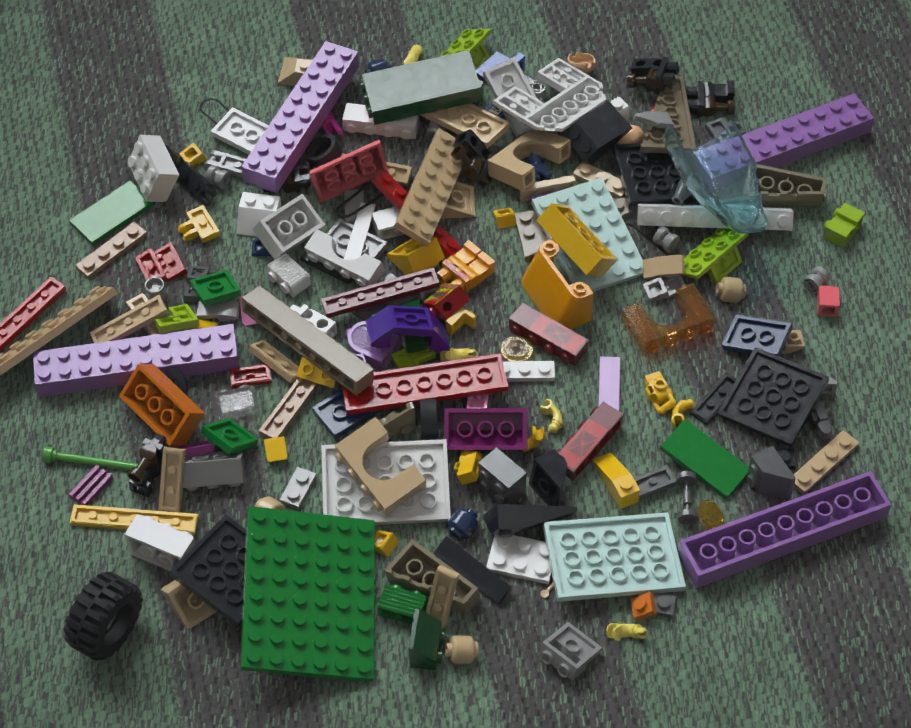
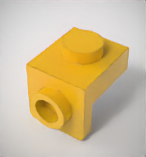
(460, 317)

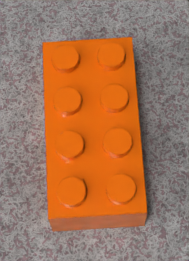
(161, 404)

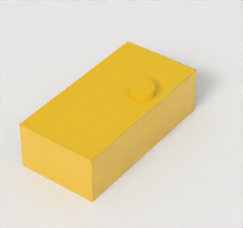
(577, 240)

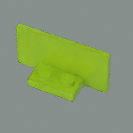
(471, 41)
(715, 255)

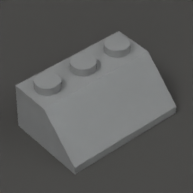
(213, 470)

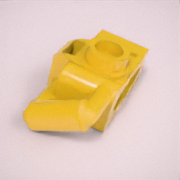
(659, 392)
(468, 466)

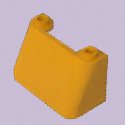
(552, 294)

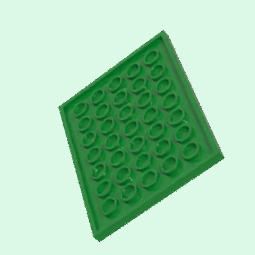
(308, 595)

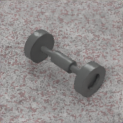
(688, 515)

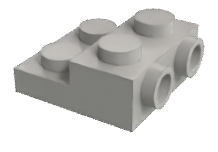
(569, 651)

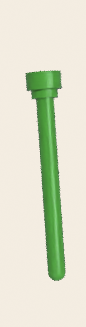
(51, 455)

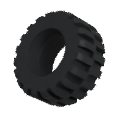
(103, 616)

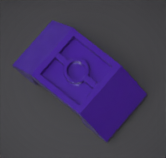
(406, 321)

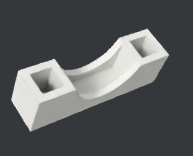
(357, 120)
(363, 269)

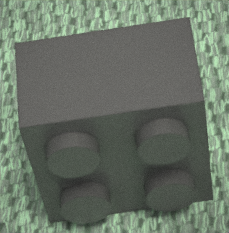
(502, 478)

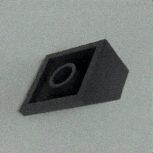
(549, 477)

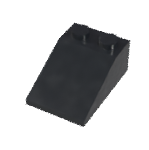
(597, 132)

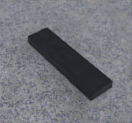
(472, 570)

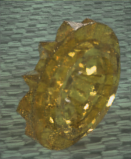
(511, 344)
(714, 518)

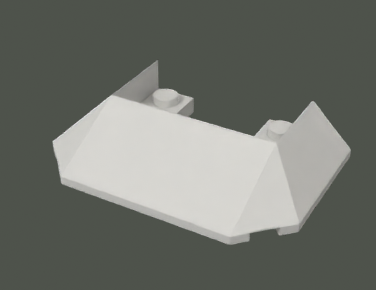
(576, 99)

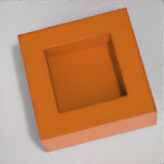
(643, 606)

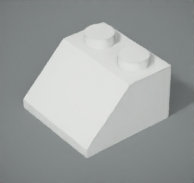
(254, 208)

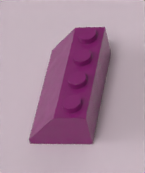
(486, 428)

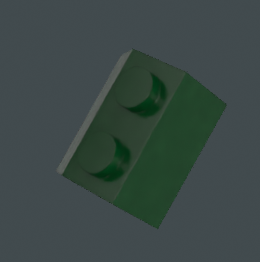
(425, 641)

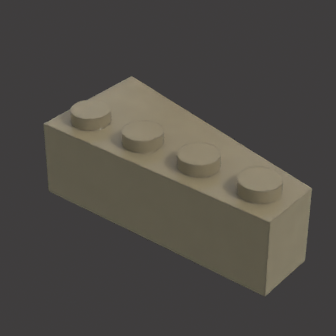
(789, 188)
(416, 570)

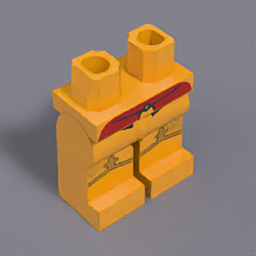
(467, 267)

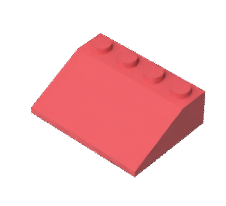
(348, 171)

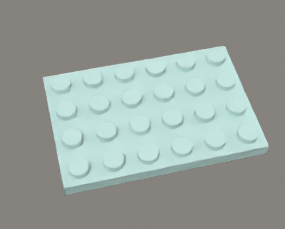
(599, 212)
(613, 556)

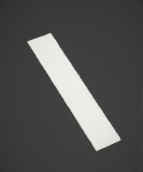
(359, 232)

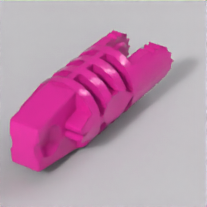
(330, 125)

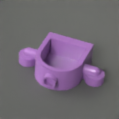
(359, 344)

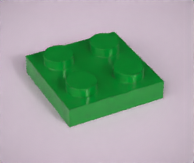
(215, 288)
(229, 436)

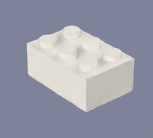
(153, 168)
(288, 226)
(157, 542)

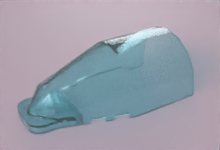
(721, 178)

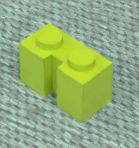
(843, 225)

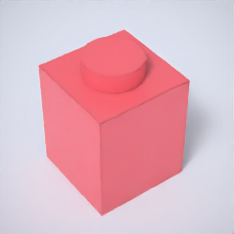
(828, 301)

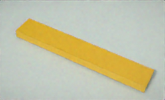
(122, 518)

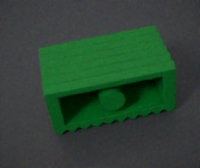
(400, 603)

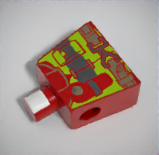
(446, 300)

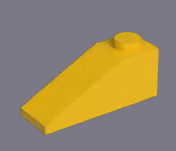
(618, 480)

